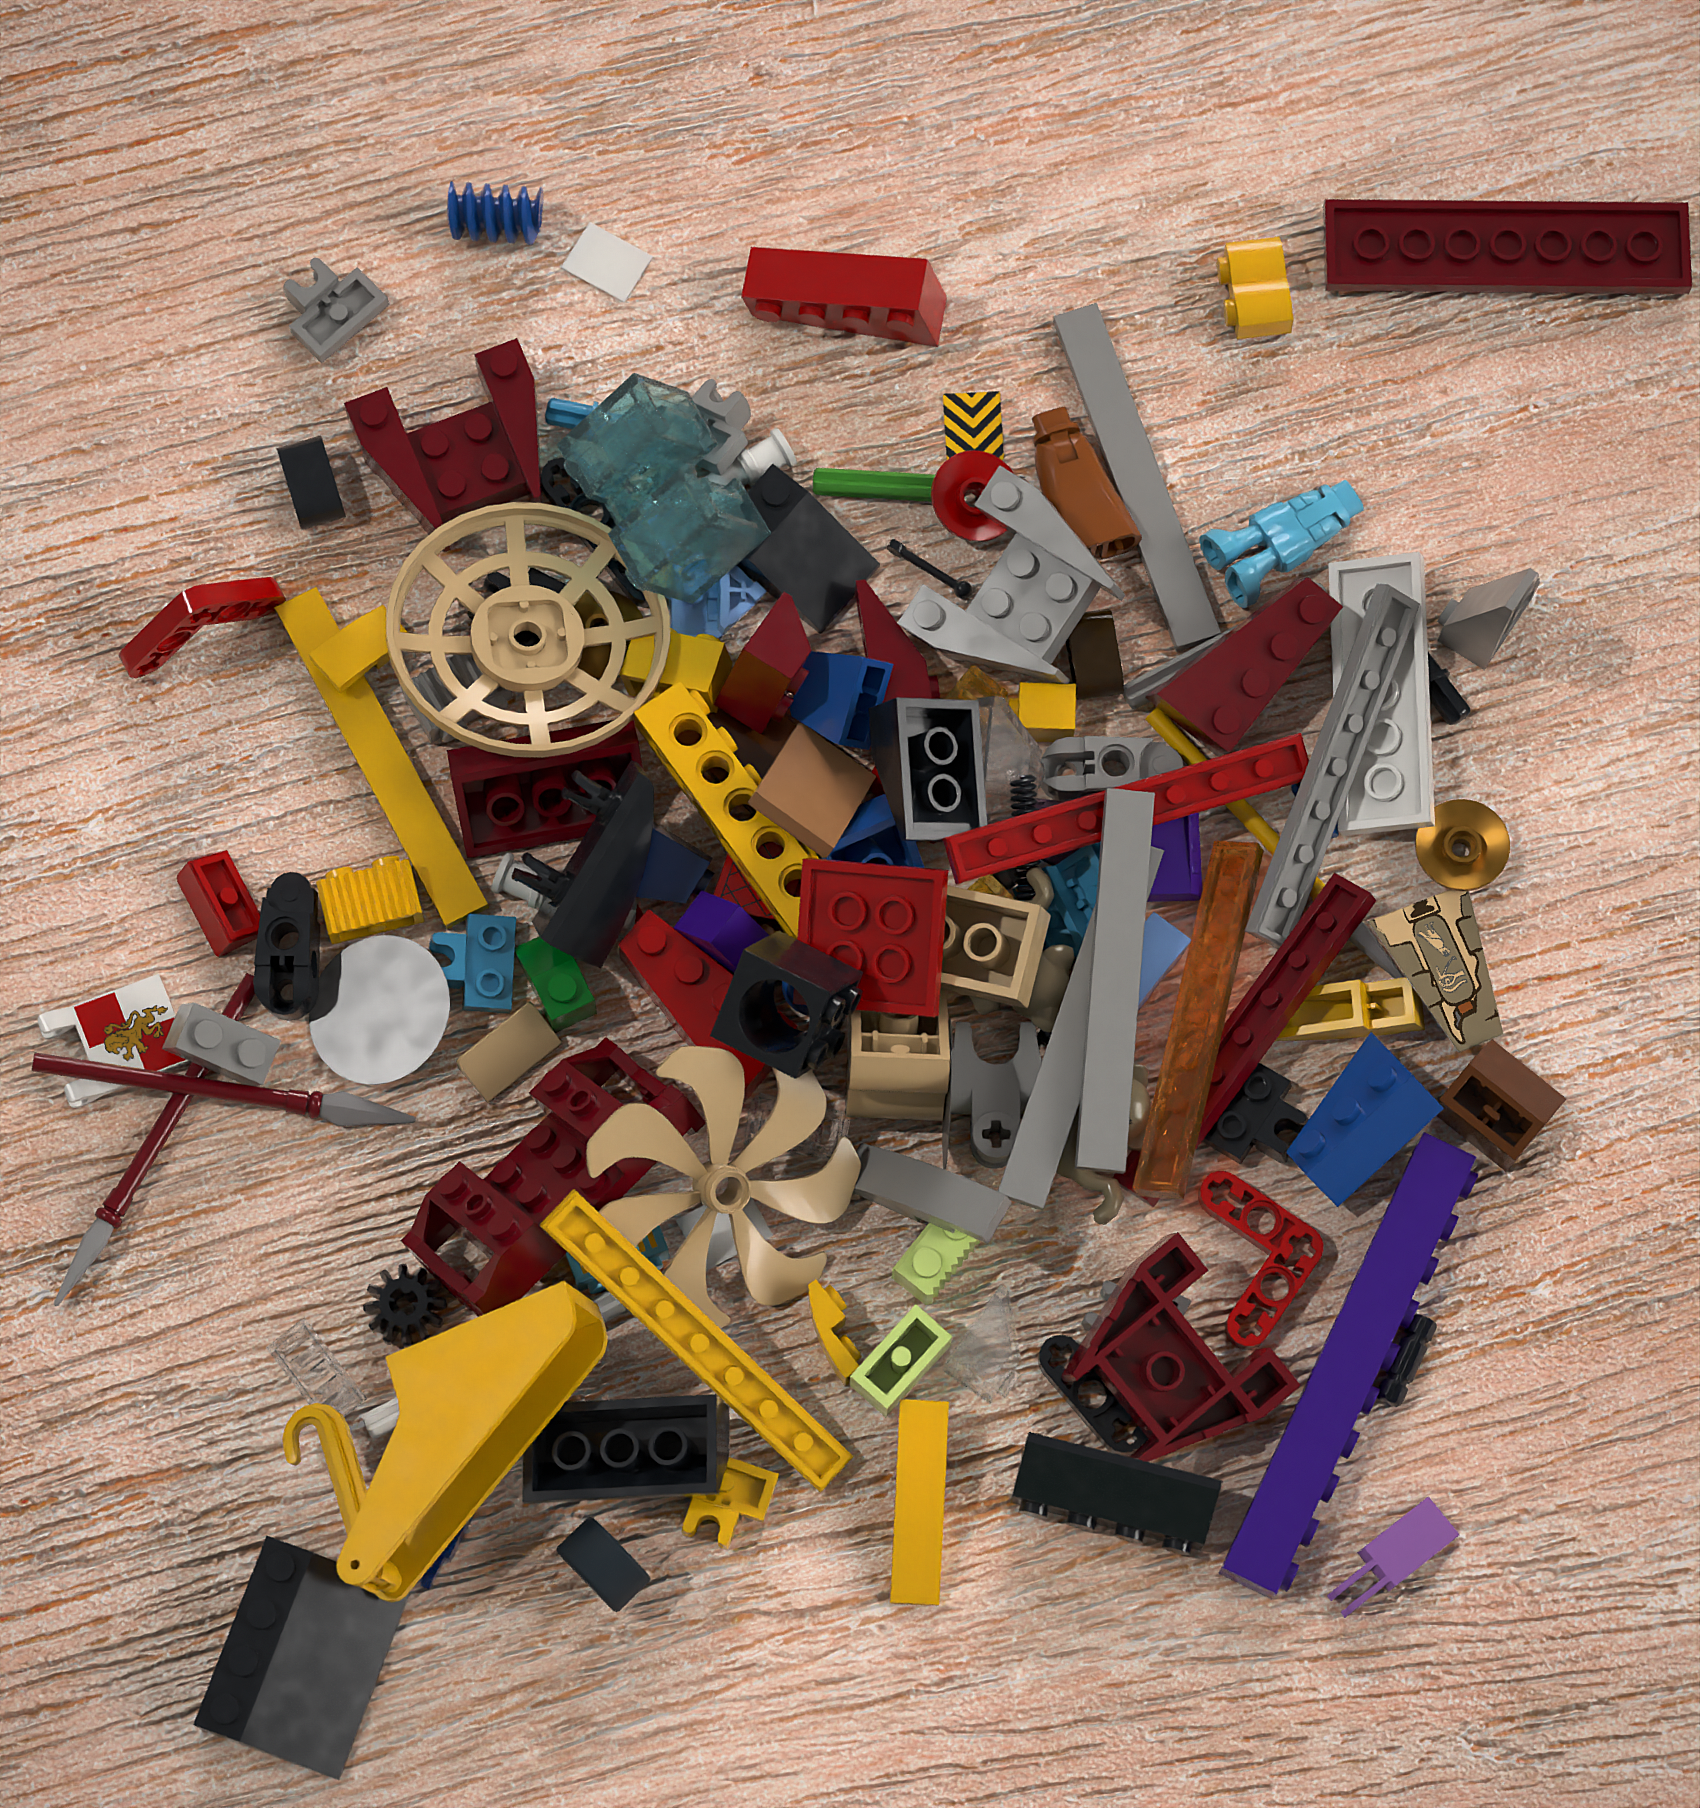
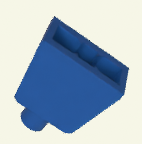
(838, 696)

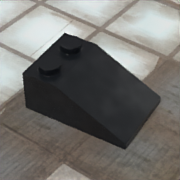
(806, 552)
(930, 765)

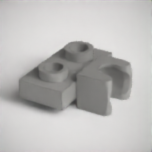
(332, 308)
(725, 422)

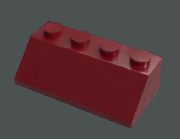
(518, 800)

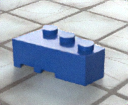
(1362, 1121)

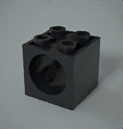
(752, 1021)

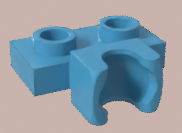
(480, 962)

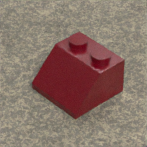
(768, 669)

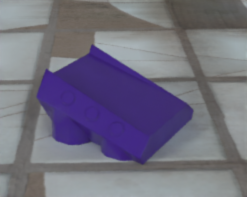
(1180, 867)

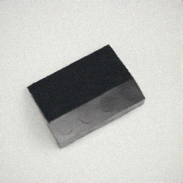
(299, 1661)

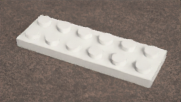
(1396, 769)

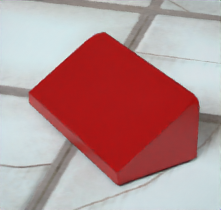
(220, 902)

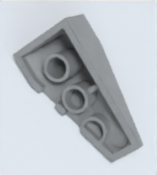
(1486, 616)

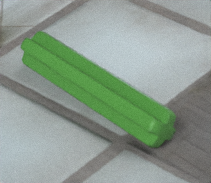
(872, 484)

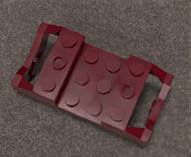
(522, 1190)

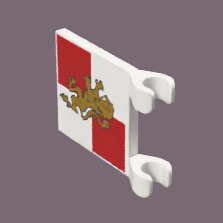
(117, 1029)

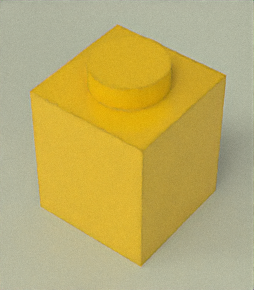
(1046, 710)

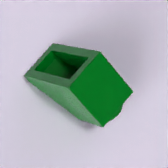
(556, 983)

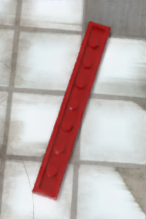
(1080, 820)

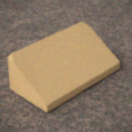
(508, 1052)

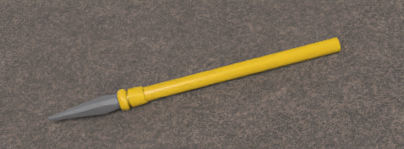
(1263, 832)

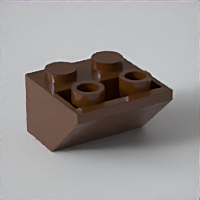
(1499, 1105)

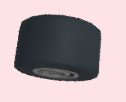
(603, 1564)

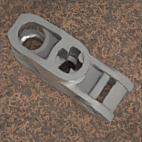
(993, 1092)

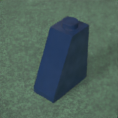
(673, 868)

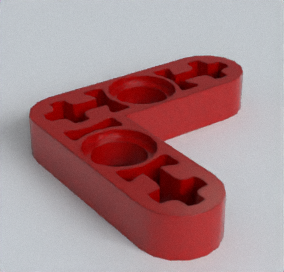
(190, 612)
(1273, 1243)

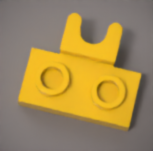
(743, 1492)

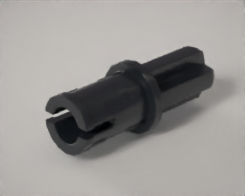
(1444, 694)

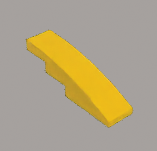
(919, 1502)

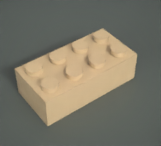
(992, 946)

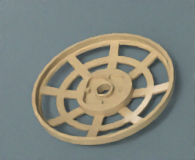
(518, 610)

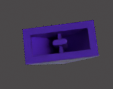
(719, 928)

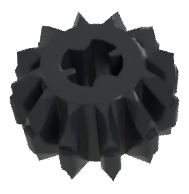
(411, 1290)

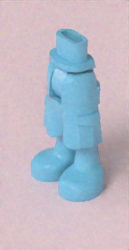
(1287, 532)

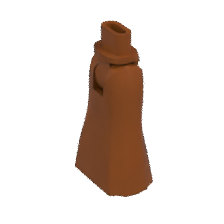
(1079, 486)

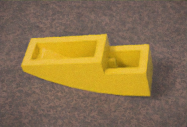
(1355, 1010)

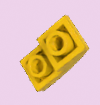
(354, 649)
(828, 1318)

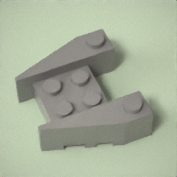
(1029, 595)

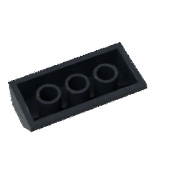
(629, 1450)
(1115, 1492)

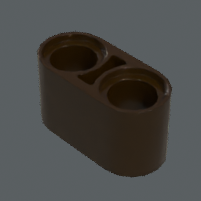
(1095, 656)

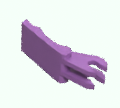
(1400, 1550)

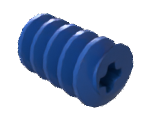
(494, 213)

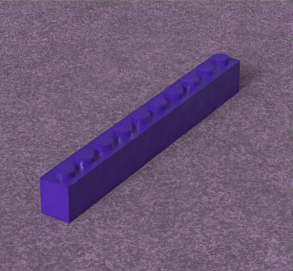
(1347, 1367)

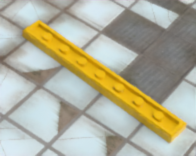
(386, 769)
(696, 1340)

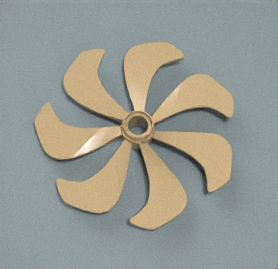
(720, 1087)

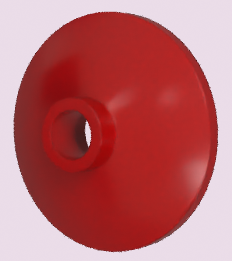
(960, 475)

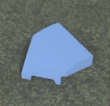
(718, 607)

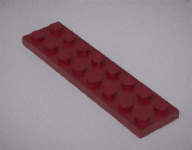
(1507, 246)

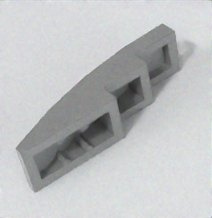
(929, 1193)

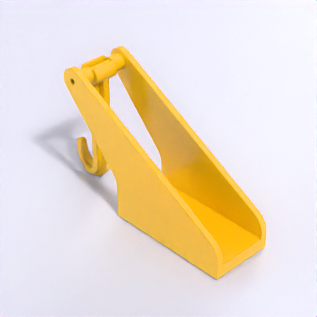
(463, 1421)

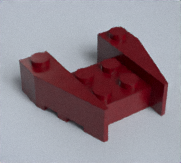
(462, 460)
(1162, 1364)

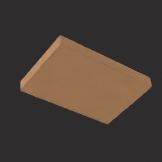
(812, 790)

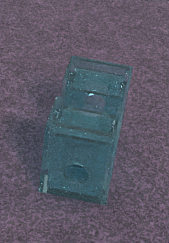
(640, 462)

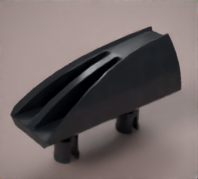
(600, 882)

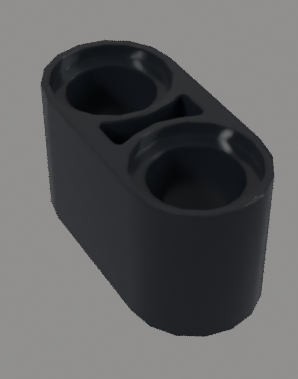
(311, 482)

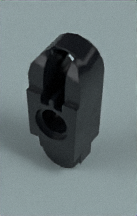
(288, 908)

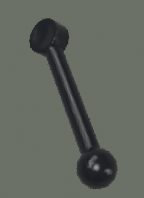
(961, 588)

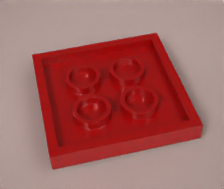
(882, 924)

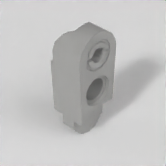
(1088, 754)

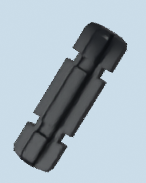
(1407, 1361)

